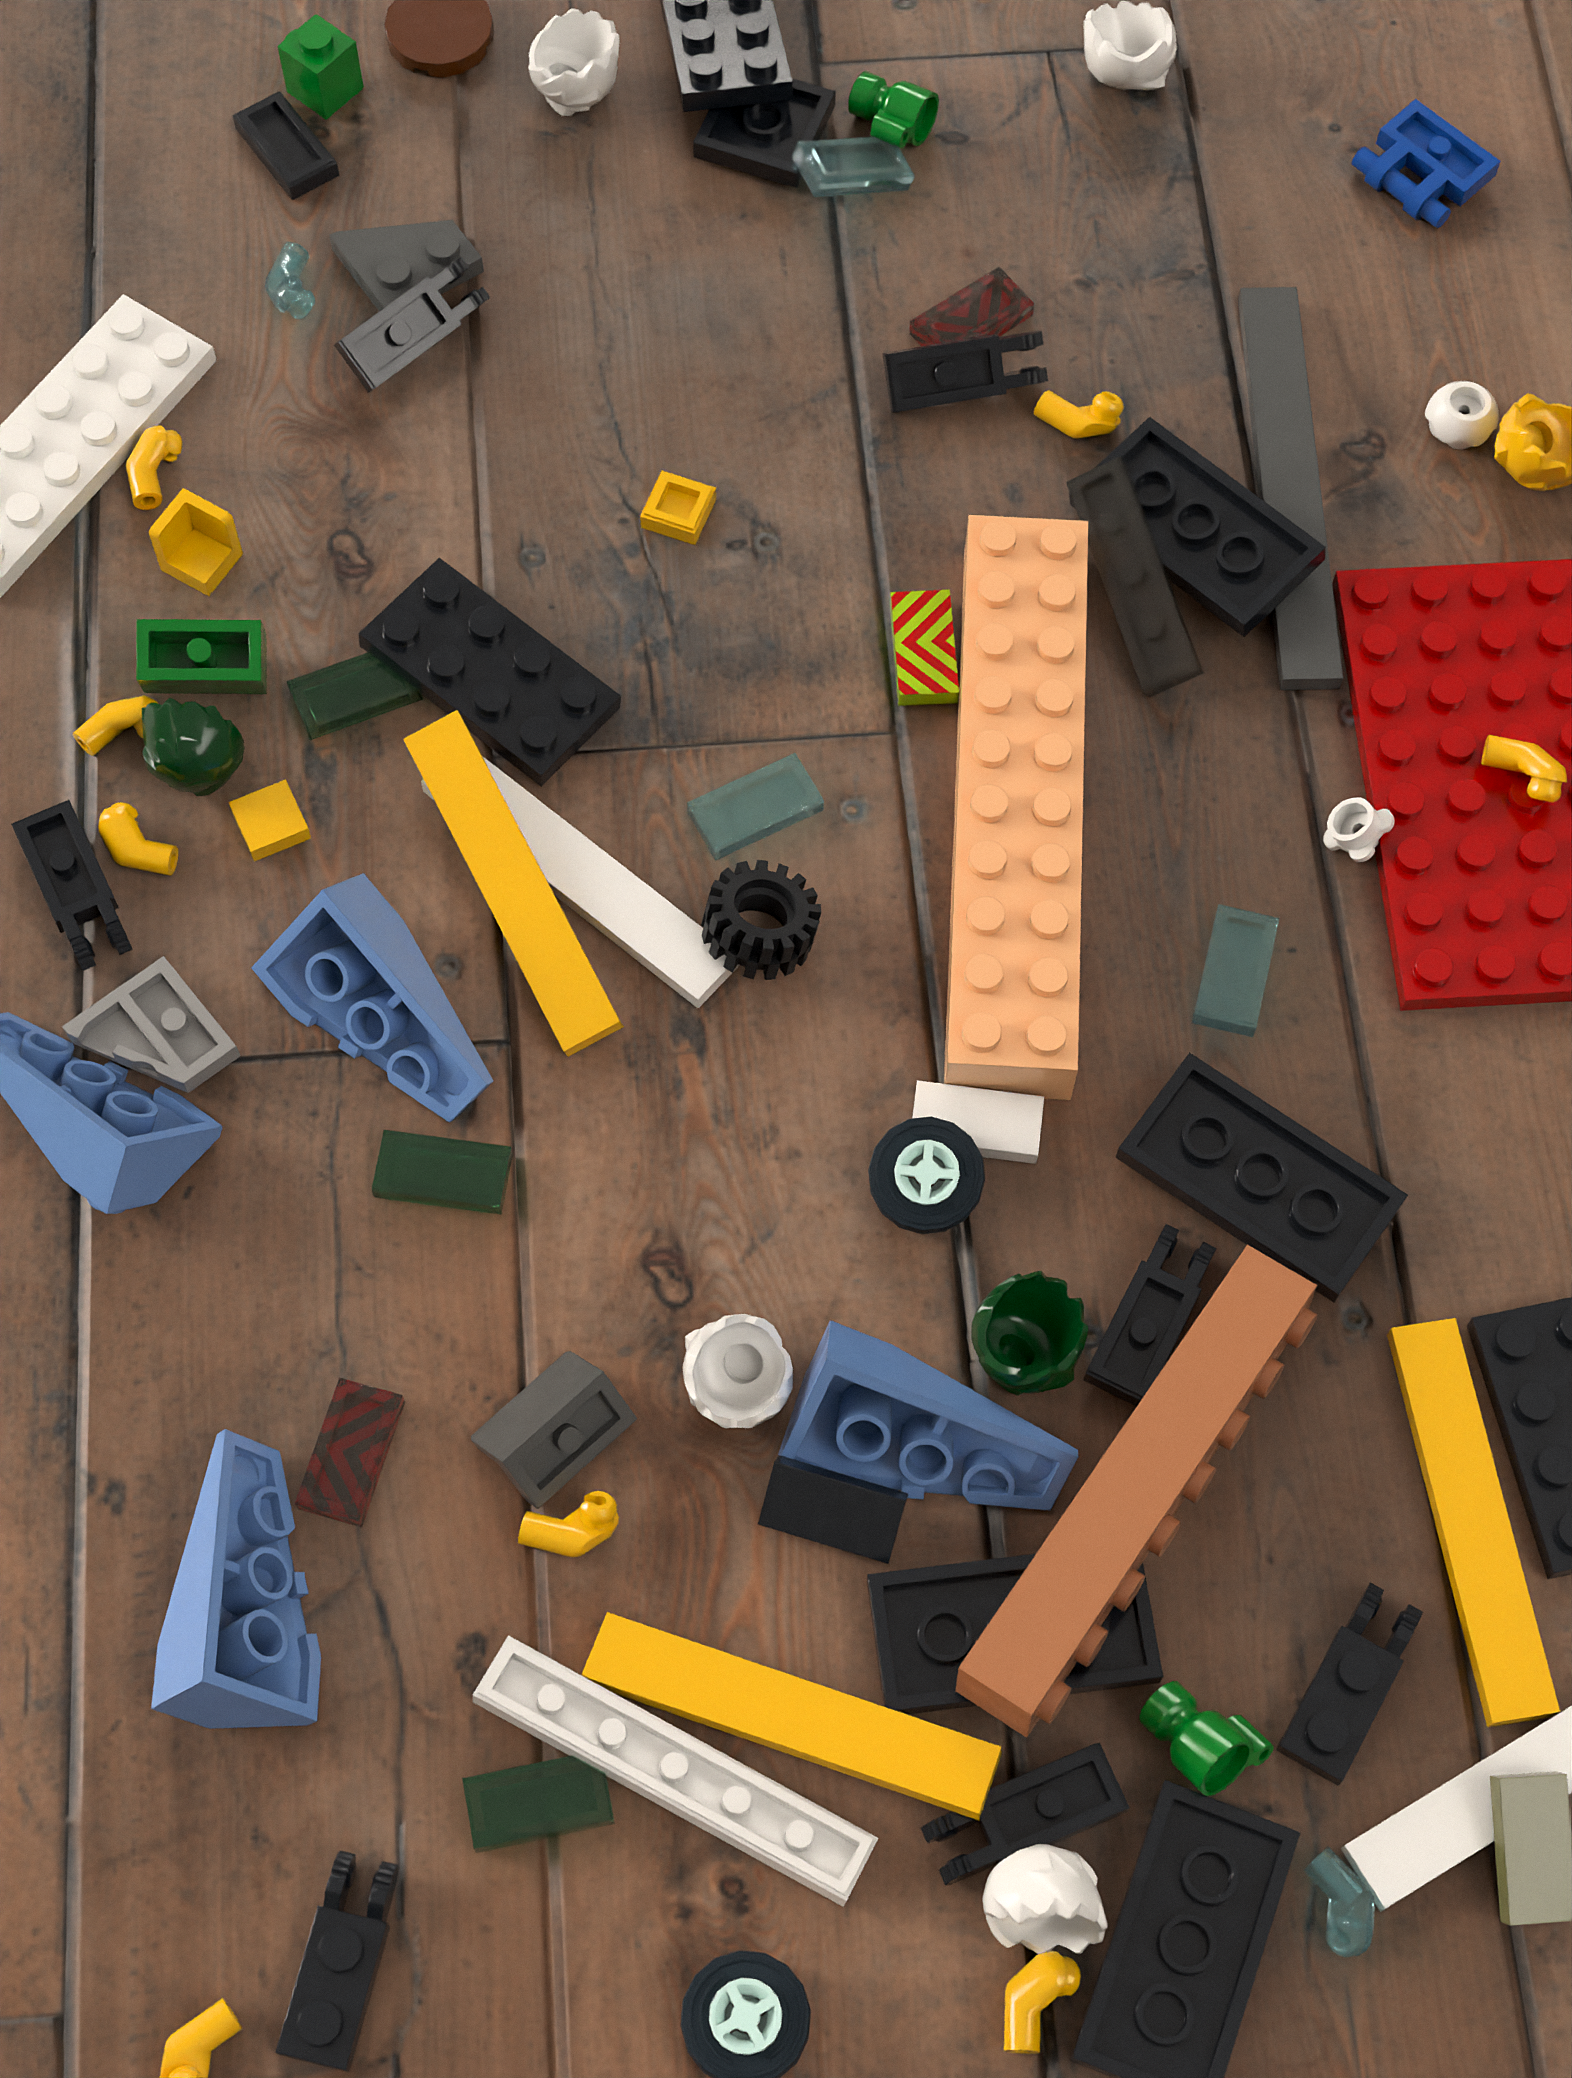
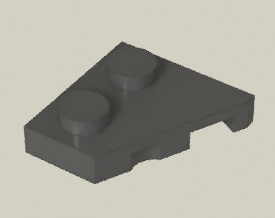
(398, 257)

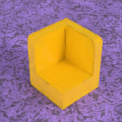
(195, 542)

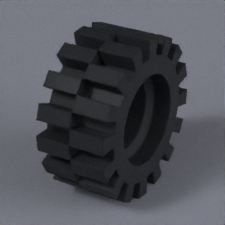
(752, 945)

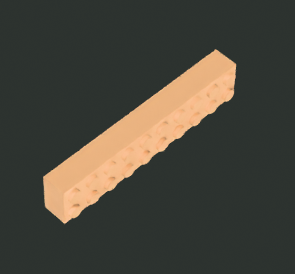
(1018, 809)

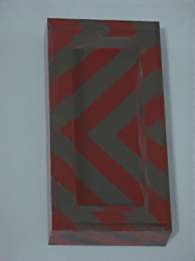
(980, 309)
(350, 1452)

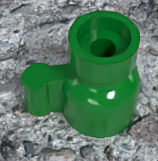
(898, 112)
(1203, 1743)

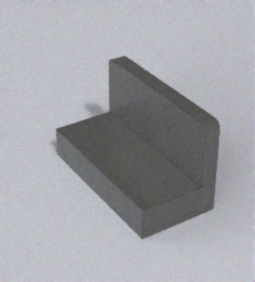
(554, 1427)

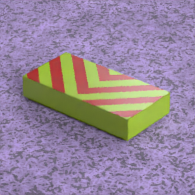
(924, 647)

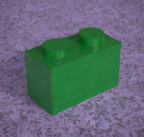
(201, 656)

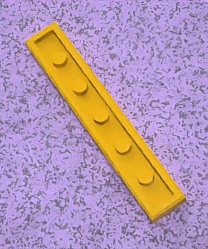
(513, 884)
(1472, 1524)
(793, 1715)

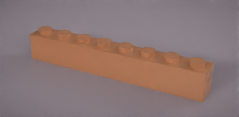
(1134, 1493)

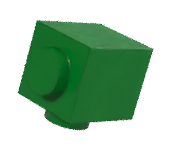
(320, 66)

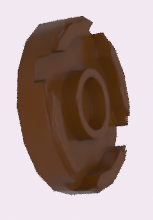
(439, 34)

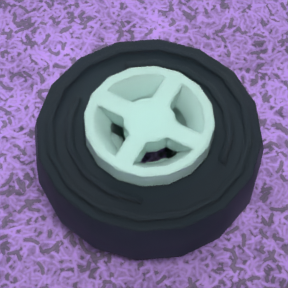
(929, 1152)
(754, 1986)

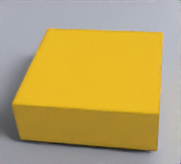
(678, 507)
(270, 820)

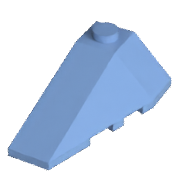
(366, 983)
(95, 1127)
(916, 1430)
(235, 1619)

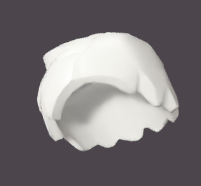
(1129, 45)
(574, 60)
(737, 1371)
(1044, 1900)

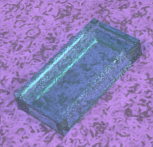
(852, 166)
(755, 806)
(1235, 970)

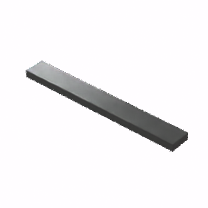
(1290, 479)

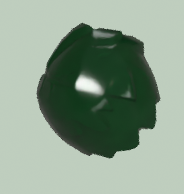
(190, 746)
(1029, 1333)

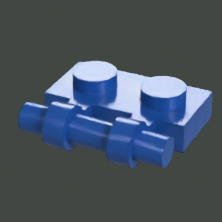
(1436, 153)

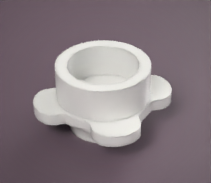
(1348, 819)

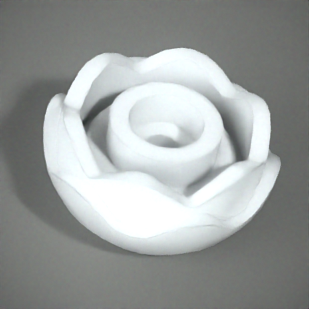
(1460, 429)

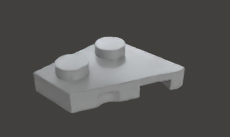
(156, 1029)

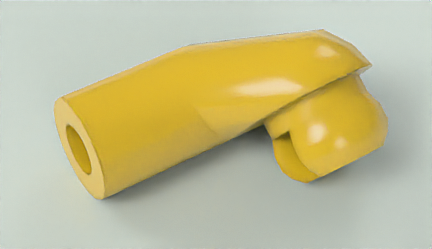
(1082, 421)
(142, 464)
(110, 722)
(1530, 759)
(127, 844)
(577, 1532)
(1030, 1992)
(190, 2047)

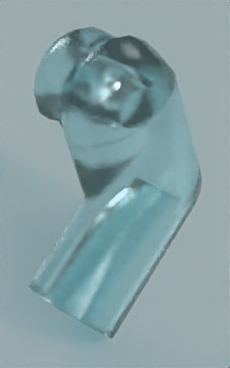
(284, 284)
(1349, 1904)

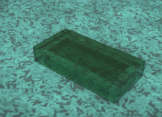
(349, 694)
(442, 1172)
(536, 1802)

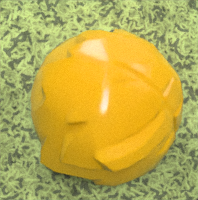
(1536, 443)

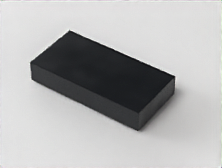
(286, 145)
(832, 1509)

